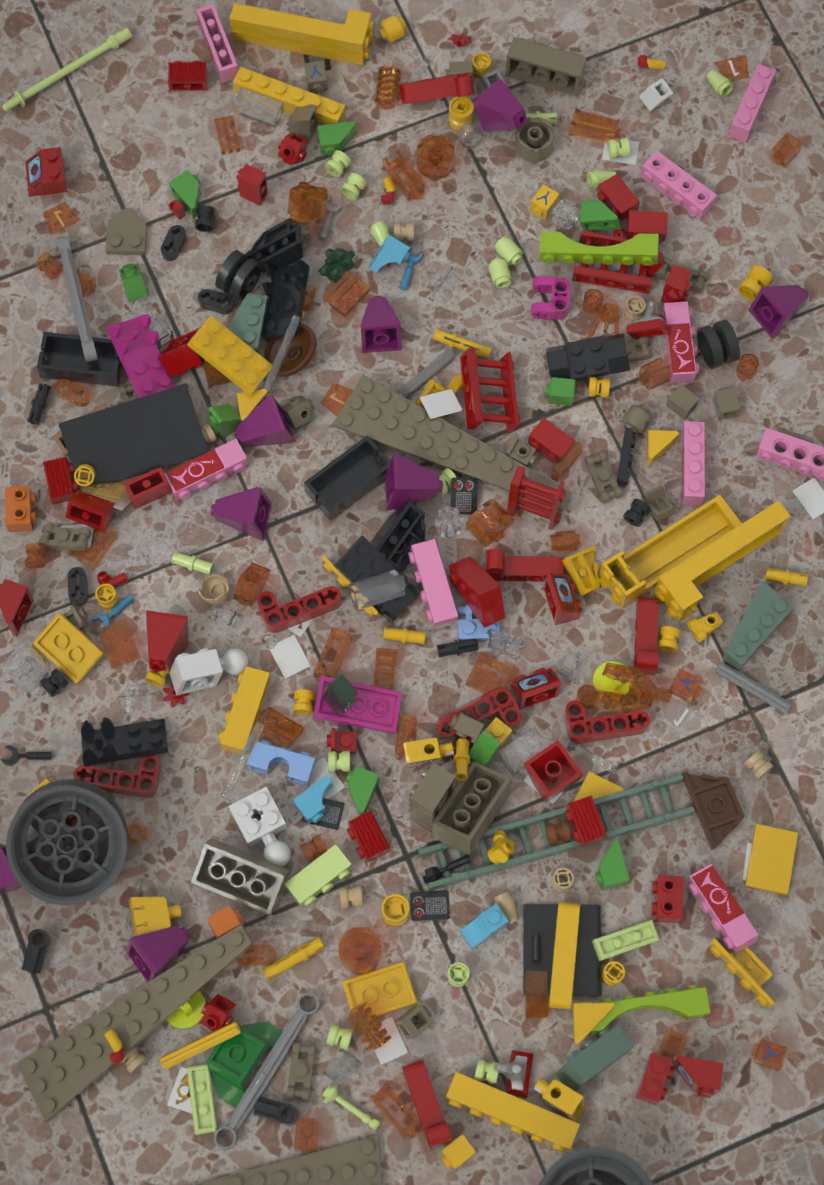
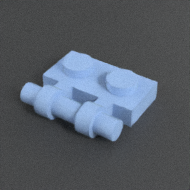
(472, 628)

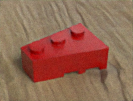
(478, 590)

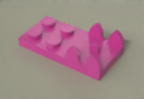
(140, 355)
(373, 708)

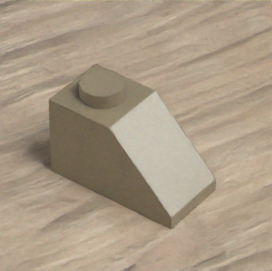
(303, 121)

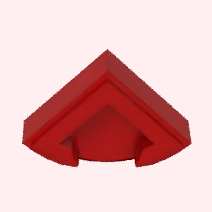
(177, 208)
(652, 269)

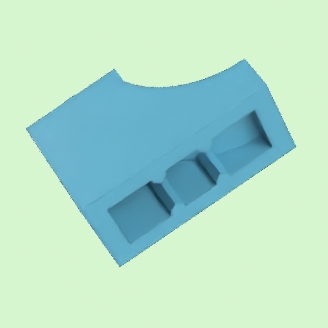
(390, 251)
(311, 801)
(484, 926)

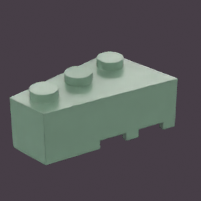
(250, 320)
(594, 1058)

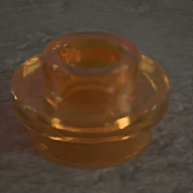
(134, 827)

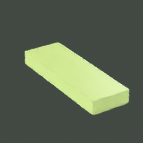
(625, 940)
(202, 1099)

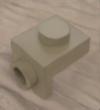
(658, 503)
(77, 616)

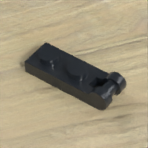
(625, 458)

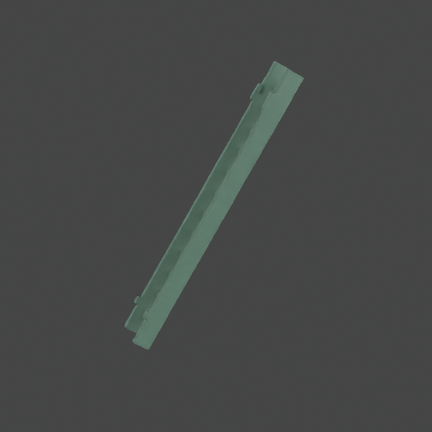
(570, 845)

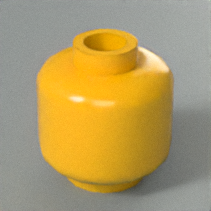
(392, 28)

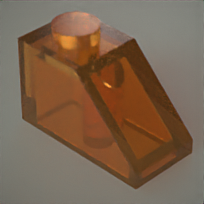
(251, 584)
(536, 994)

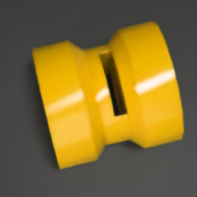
(481, 64)
(593, 389)
(84, 475)
(103, 594)
(668, 639)
(157, 678)
(303, 702)
(612, 977)

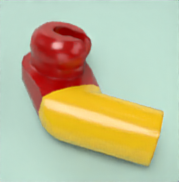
(645, 63)
(390, 191)
(116, 1044)

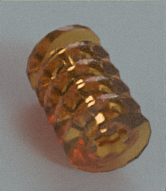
(387, 87)
(368, 1026)

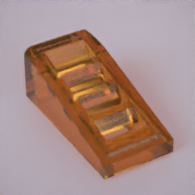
(386, 653)
(406, 729)

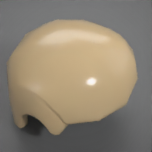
(214, 589)

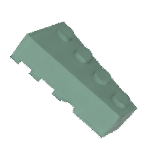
(760, 621)

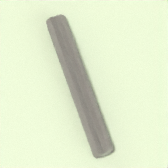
(426, 374)
(753, 688)

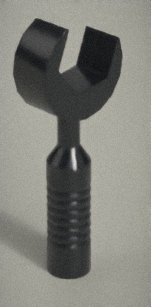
(29, 755)
(434, 873)

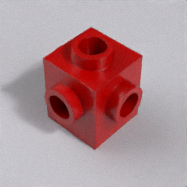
(293, 149)
(217, 1013)

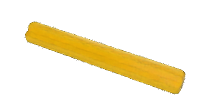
(200, 1045)

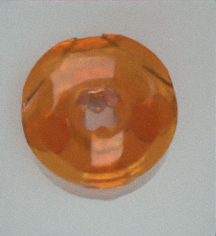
(435, 156)
(307, 203)
(489, 523)
(359, 938)

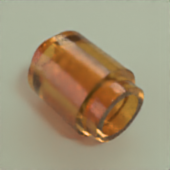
(564, 541)

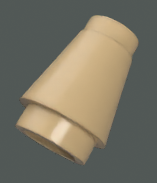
(507, 905)

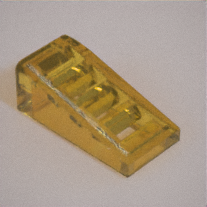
(107, 490)

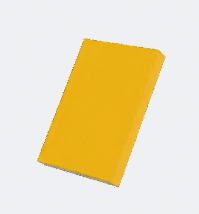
(68, 648)
(771, 859)
(382, 989)

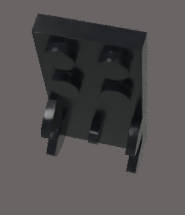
(285, 298)
(365, 561)
(122, 742)

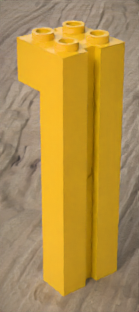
(303, 34)
(638, 570)
(679, 585)

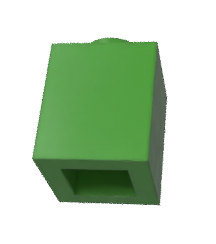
(560, 391)

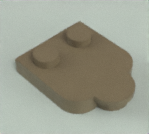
(126, 234)

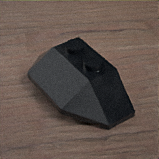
(278, 245)
(398, 533)

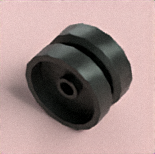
(238, 275)
(718, 344)

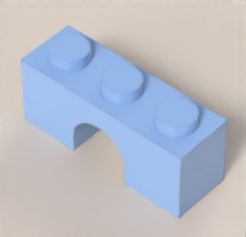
(265, 755)

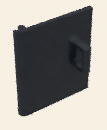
(539, 945)

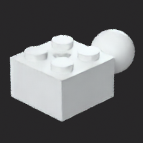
(204, 669)
(264, 829)

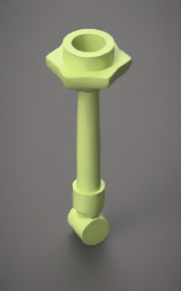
(331, 1094)

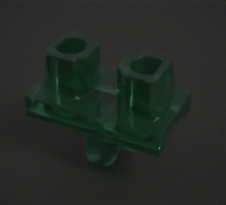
(335, 261)

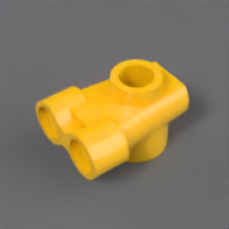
(701, 627)
(502, 848)

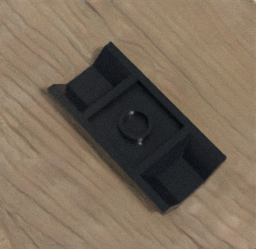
(588, 358)

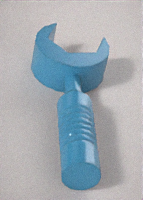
(412, 260)
(114, 611)

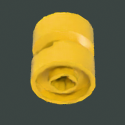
(460, 112)
(755, 280)
(395, 910)

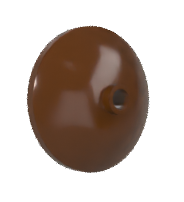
(298, 354)

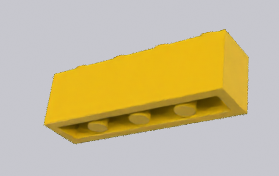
(245, 709)

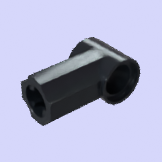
(35, 954)
(274, 1111)

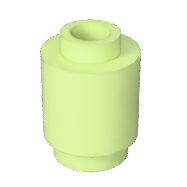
(509, 251)
(500, 273)

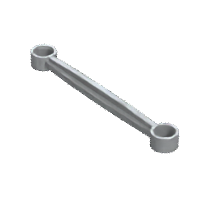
(76, 299)
(267, 1071)

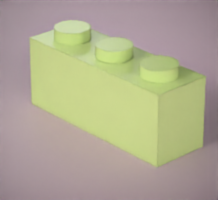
(318, 876)

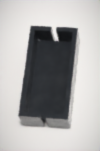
(67, 360)
(347, 478)

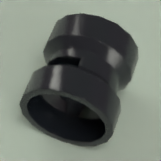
(205, 218)
(637, 512)
(54, 682)

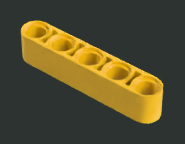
(564, 955)

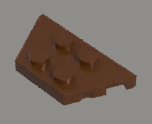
(714, 805)

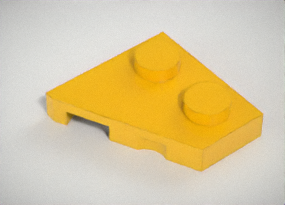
(583, 570)

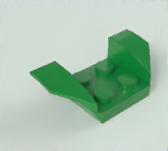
(237, 1057)

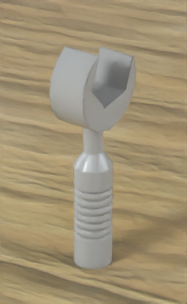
(327, 222)

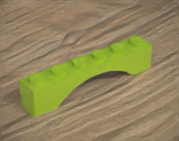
(637, 250)
(688, 1004)

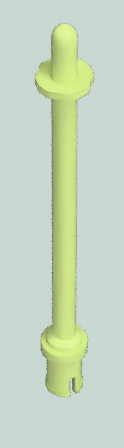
(112, 42)

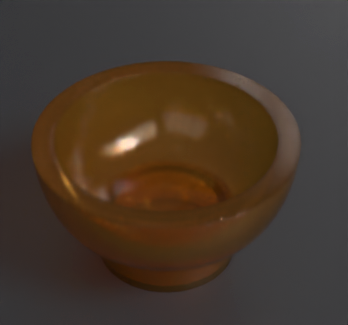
(87, 283)

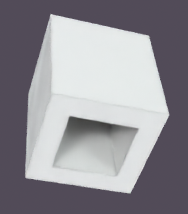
(656, 94)

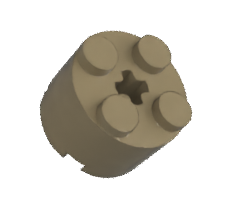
(534, 140)

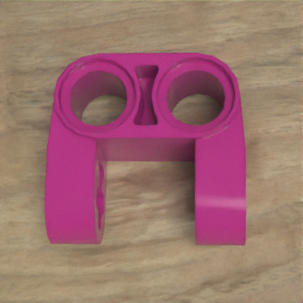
(548, 311)

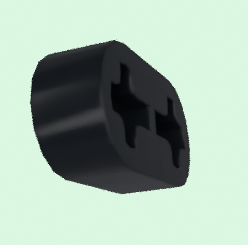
(170, 241)
(216, 301)
(82, 586)

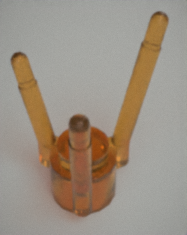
(608, 316)

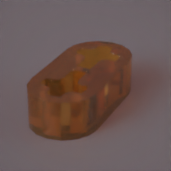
(71, 396)
(258, 961)

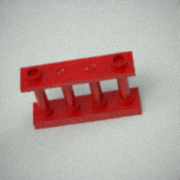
(606, 278)
(473, 397)
(535, 498)

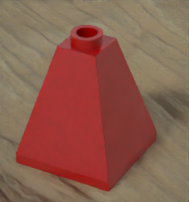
(165, 638)

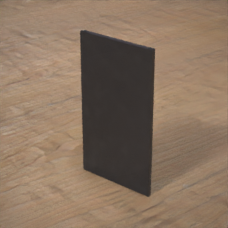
(136, 436)

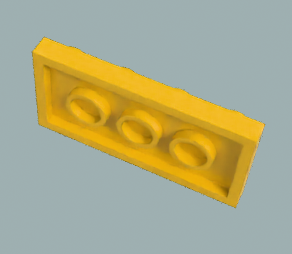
(230, 355)

